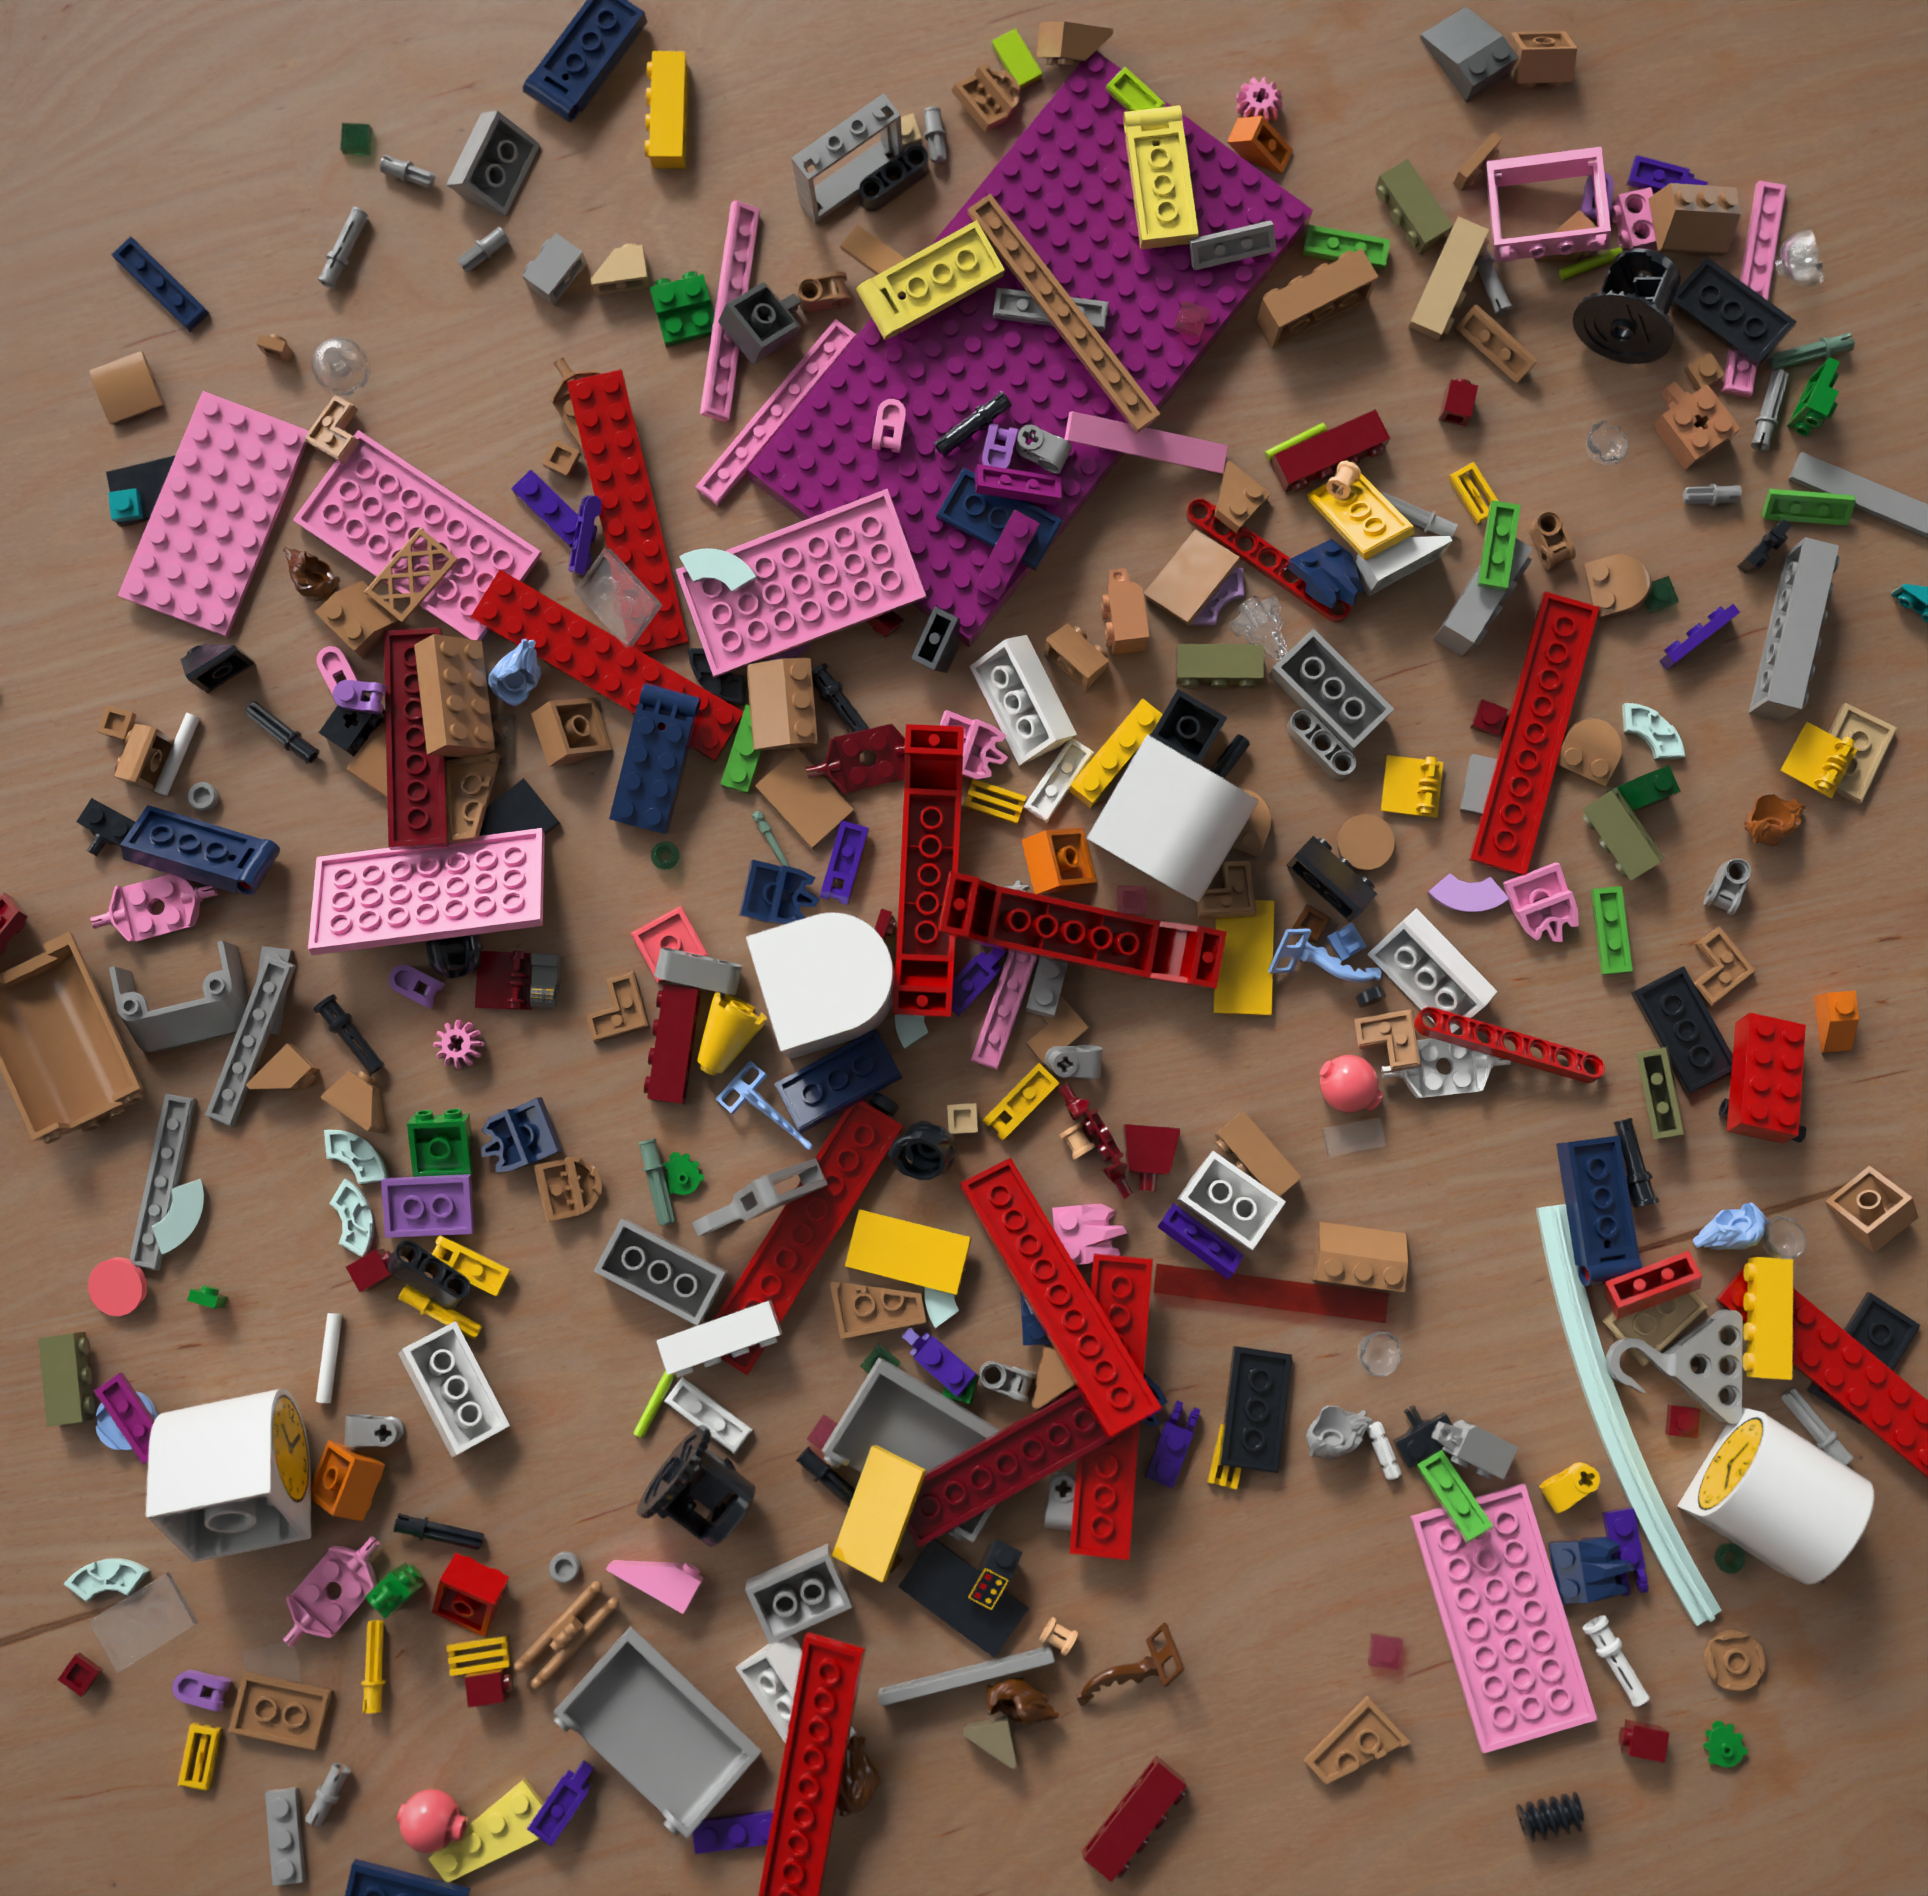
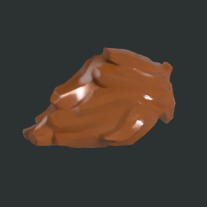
(1773, 819)

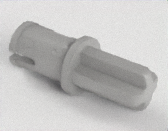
(935, 134)
(406, 171)
(483, 249)
(1712, 494)

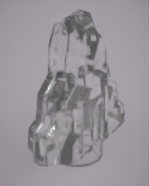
(1261, 624)

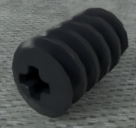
(1551, 1817)

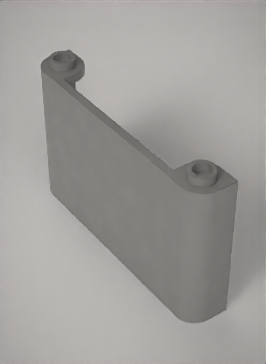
(909, 1422)
(657, 1731)

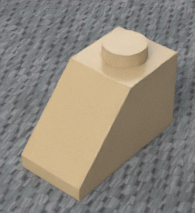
(622, 271)

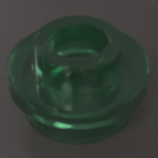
(661, 847)
(1738, 1558)

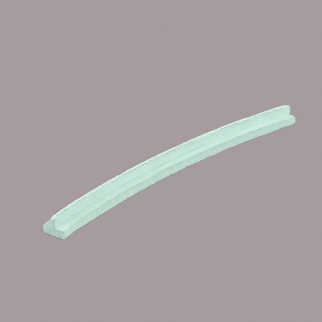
(1612, 1421)

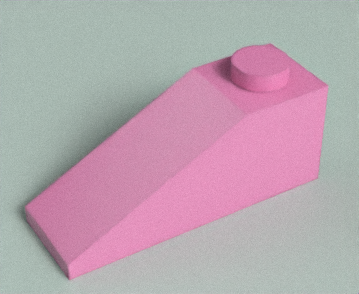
(665, 1581)

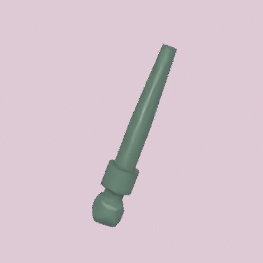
(765, 829)

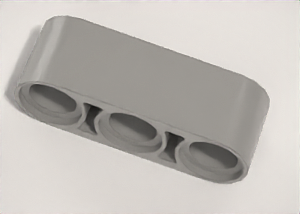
(1315, 731)
(698, 971)

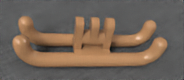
(566, 1635)

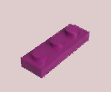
(1018, 484)
(1007, 555)
(128, 1413)

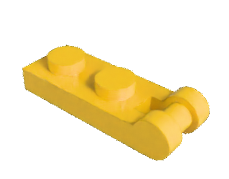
(1021, 1100)
(475, 1267)

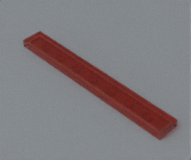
(1271, 1293)

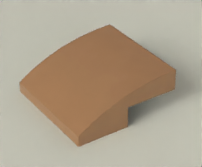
(126, 387)
(370, 762)

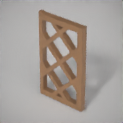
(415, 597)

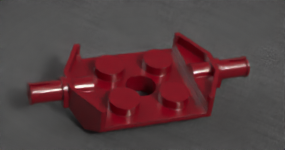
(844, 763)
(1094, 1126)

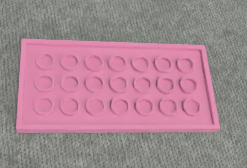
(380, 503)
(214, 514)
(808, 584)
(427, 892)
(1505, 1622)

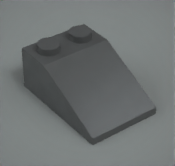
(1470, 52)

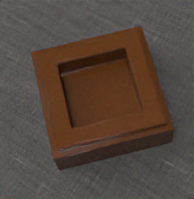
(1314, 920)

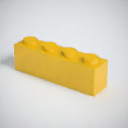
(667, 109)
(1115, 754)
(1768, 1318)

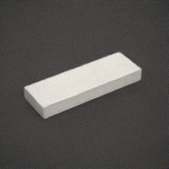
(1058, 779)
(705, 1411)

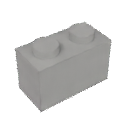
(554, 268)

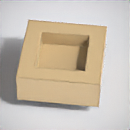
(910, 131)
(962, 1118)

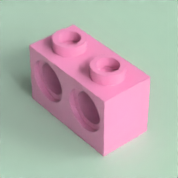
(1631, 223)

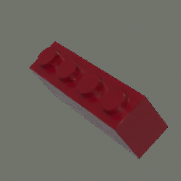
(1322, 453)
(673, 1044)
(1134, 1818)

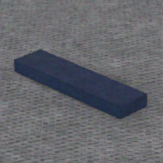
(160, 283)

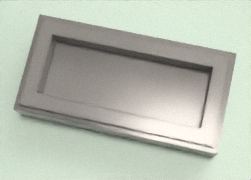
(1477, 783)

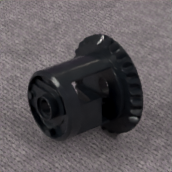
(1632, 302)
(708, 1487)

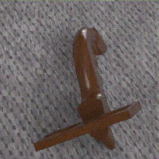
(1138, 1671)

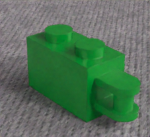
(395, 1590)

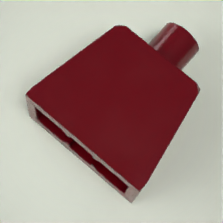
(1149, 1152)

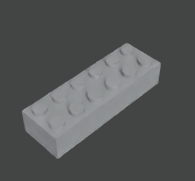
(1794, 629)

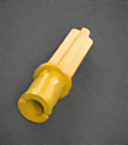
(446, 1316)
(373, 1671)

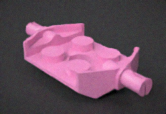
(132, 907)
(312, 1605)

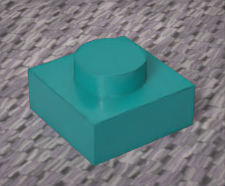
(125, 505)

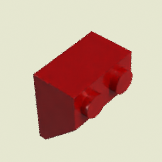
(469, 1594)

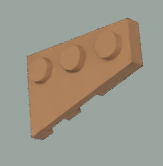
(468, 795)
(874, 1309)
(1355, 1741)

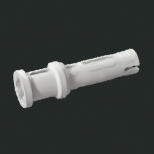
(1610, 1648)

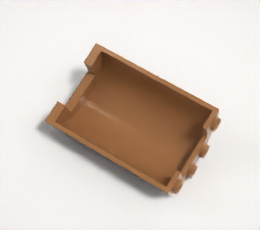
(61, 1045)

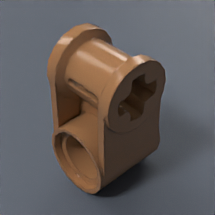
(826, 292)
(1551, 542)

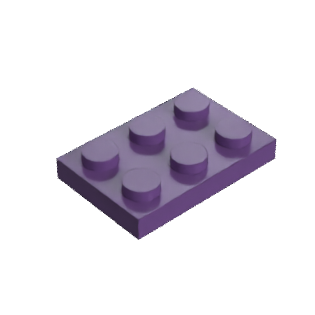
(427, 1205)

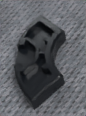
(727, 686)

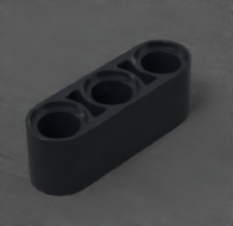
(899, 166)
(433, 1288)

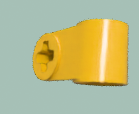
(1565, 1488)

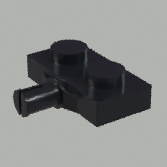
(1758, 555)
(105, 824)
(1417, 1442)

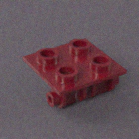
(504, 980)

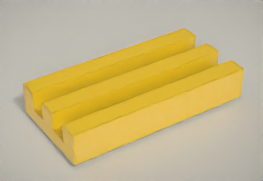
(1465, 497)
(999, 791)
(1214, 1465)
(453, 1659)
(205, 1731)

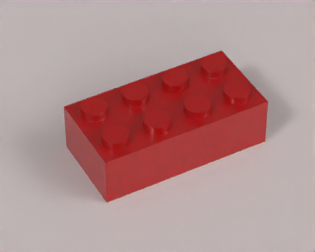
(1766, 1078)

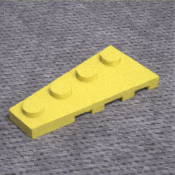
(492, 1834)

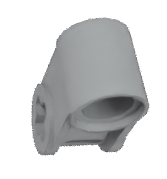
(1046, 450)
(1726, 891)
(1080, 1061)
(1009, 1380)
(367, 1430)
(1060, 1505)

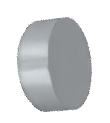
(203, 796)
(564, 1567)

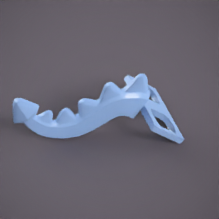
(1320, 957)
(748, 1093)

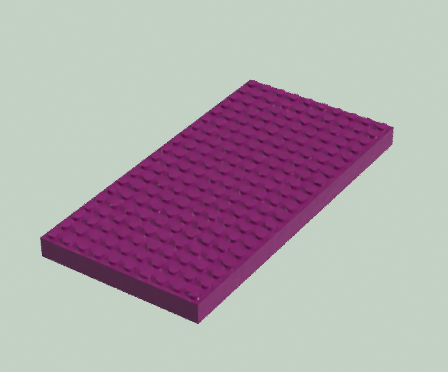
(1076, 208)

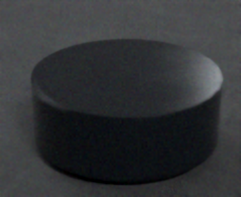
(1370, 996)
(884, 1104)

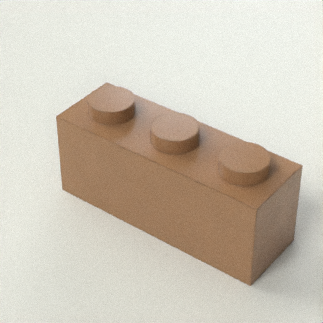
(1256, 1154)

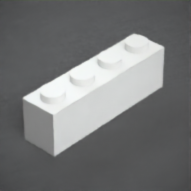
(719, 1337)

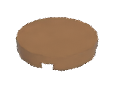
(1365, 842)
(1734, 1660)

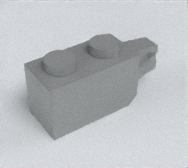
(1475, 1446)

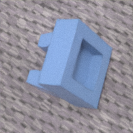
(1346, 942)

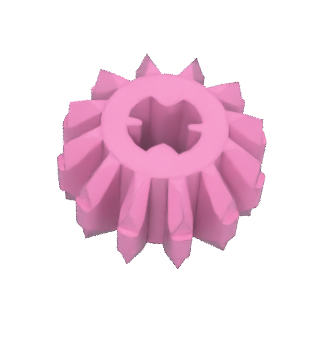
(1261, 92)
(448, 1043)

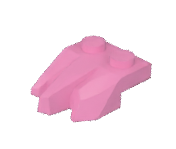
(978, 744)
(1542, 902)
(1087, 1231)

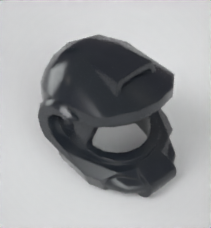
(455, 955)
(928, 1149)

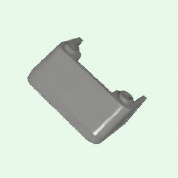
(187, 1022)

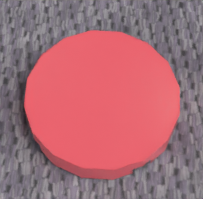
(117, 1286)

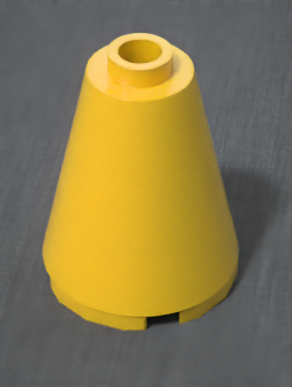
(727, 1032)

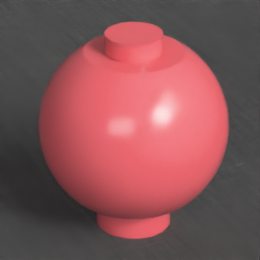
(1350, 1084)
(431, 1821)

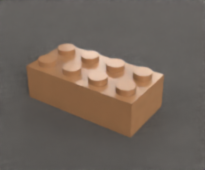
(1316, 297)
(454, 696)

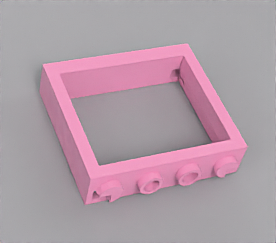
(1546, 168)

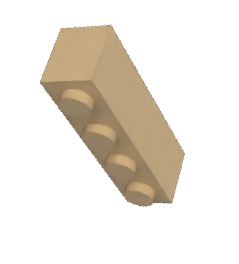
(1448, 278)

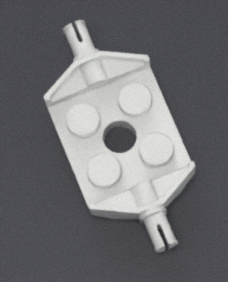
(1467, 1072)

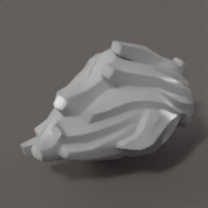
(1336, 1432)

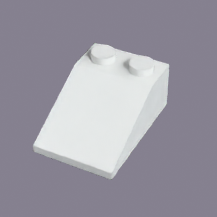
(1399, 561)

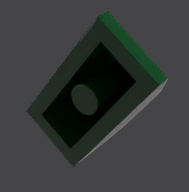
(1649, 788)

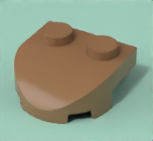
(988, 96)
(1617, 584)
(1591, 750)
(1256, 829)
(567, 1187)

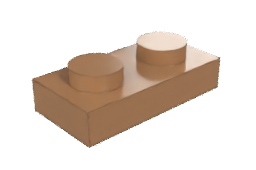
(1472, 169)

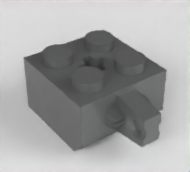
(760, 322)

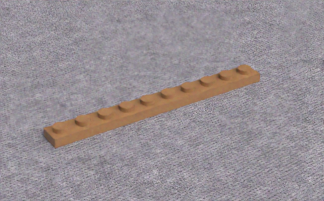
(1064, 314)

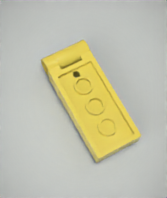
(1160, 177)
(931, 280)

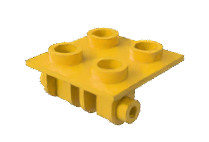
(1819, 759)
(1412, 786)

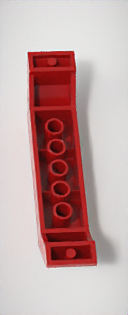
(927, 856)
(1080, 933)

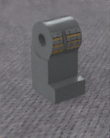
(545, 980)

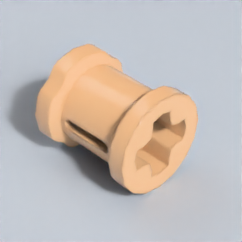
(1341, 483)
(1077, 1140)
(1068, 1636)

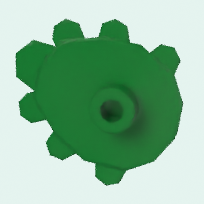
(682, 1174)
(1724, 1745)

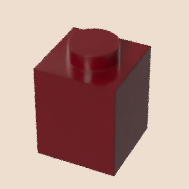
(1458, 402)
(370, 1270)
(488, 1687)
(1644, 1740)

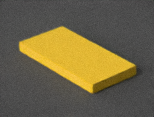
(1363, 518)
(1248, 951)
(908, 1252)
(879, 1513)

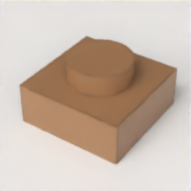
(275, 347)
(1704, 371)
(561, 459)
(116, 722)

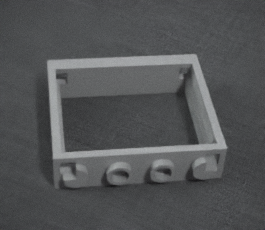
(843, 185)

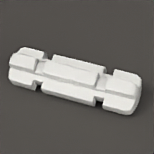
(1383, 1450)

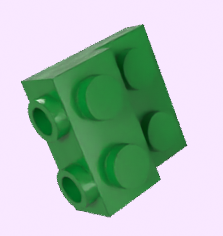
(683, 308)
(1816, 399)
(440, 1143)

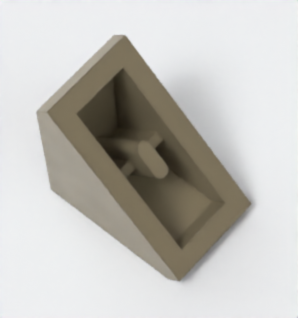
(993, 1737)

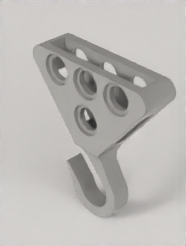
(762, 1197)
(1707, 1347)

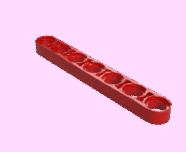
(1253, 556)
(1497, 1048)

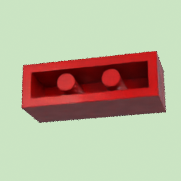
(1653, 1285)

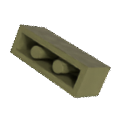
(1413, 207)
(1219, 665)
(1622, 834)
(1660, 1092)
(66, 1379)

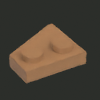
(1238, 497)

